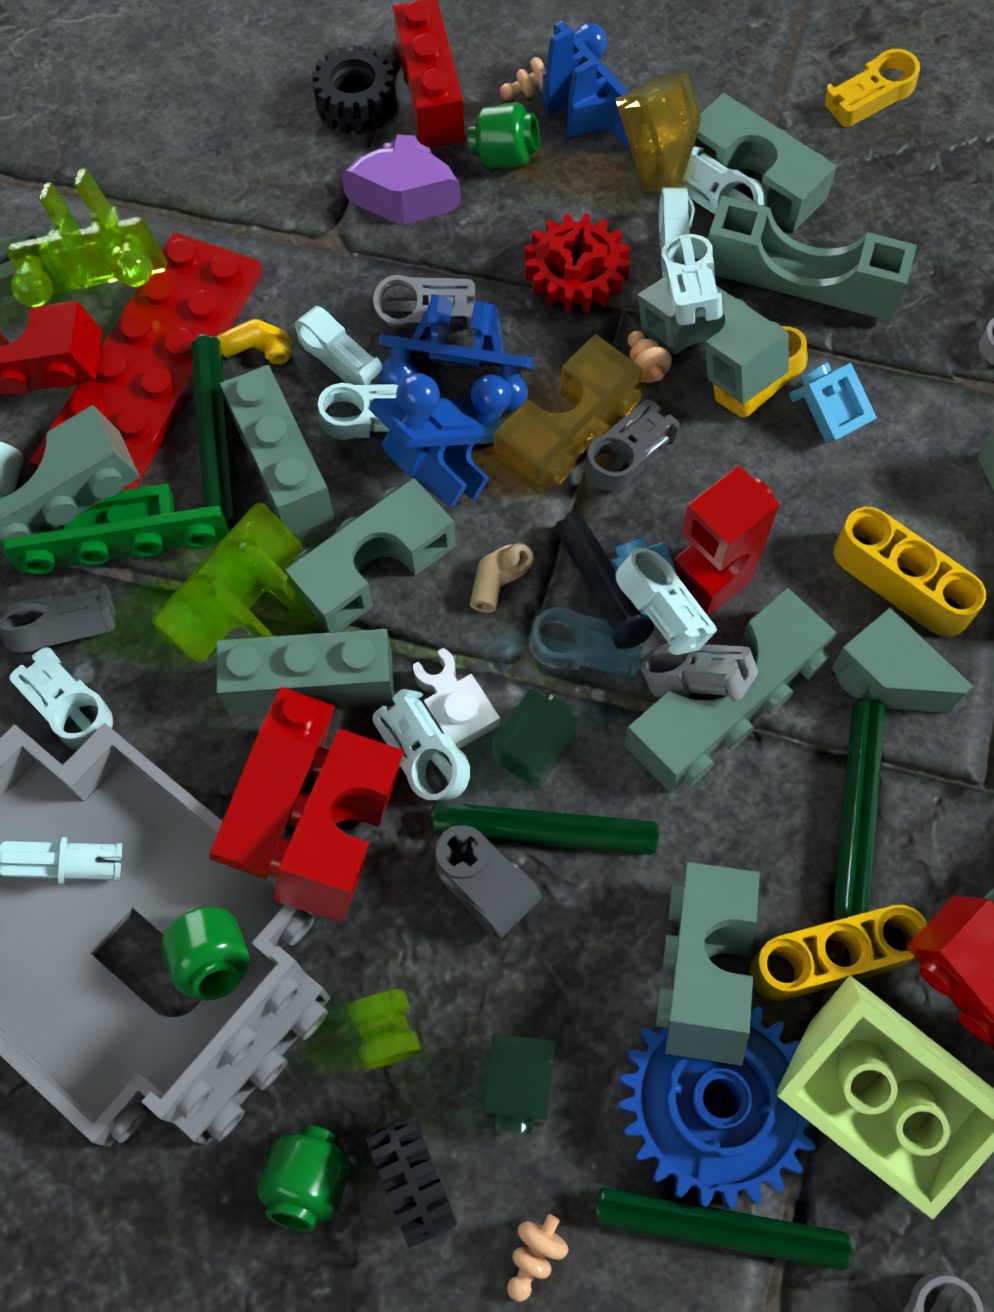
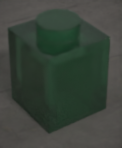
(535, 737)
(518, 1083)

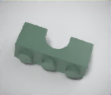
(792, 173)
(741, 346)
(278, 450)
(400, 526)
(344, 666)
(708, 1006)

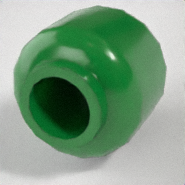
(504, 136)
(205, 953)
(303, 1179)

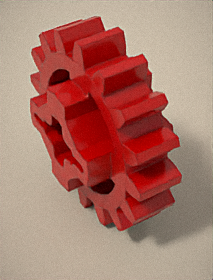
(577, 263)

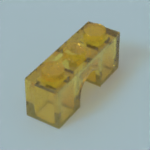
(545, 445)

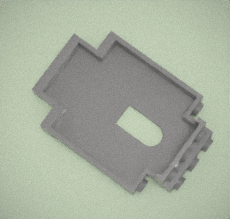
(77, 1024)

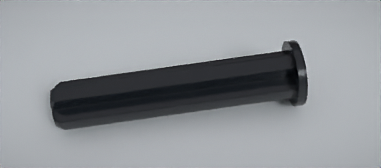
(628, 624)

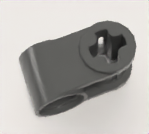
(490, 889)

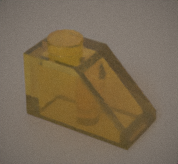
(661, 128)

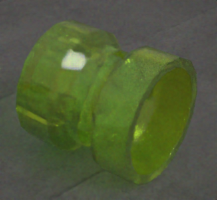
(383, 1029)

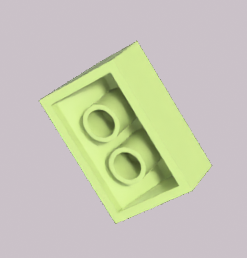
(891, 1097)

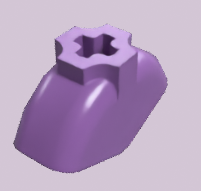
(402, 182)

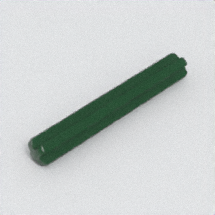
(212, 426)
(859, 809)
(549, 828)
(723, 1228)

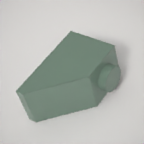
(898, 669)

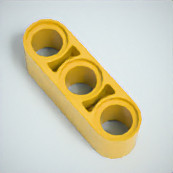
(919, 596)
(812, 966)

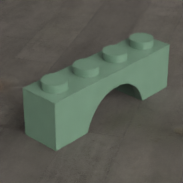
(856, 277)
(79, 468)
(683, 733)

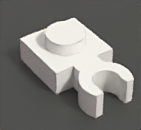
(456, 706)

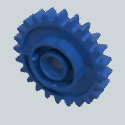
(711, 1150)

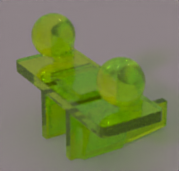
(83, 257)
(228, 585)

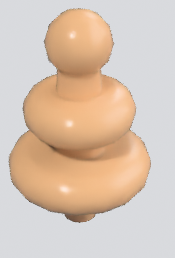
(526, 82)
(650, 356)
(532, 1261)

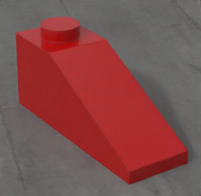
(272, 782)

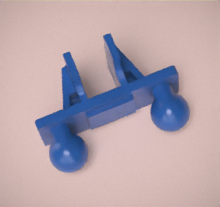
(582, 82)
(431, 341)
(435, 435)

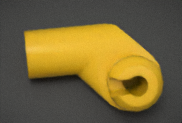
(260, 336)

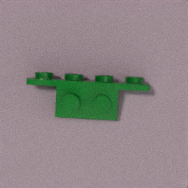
(119, 526)

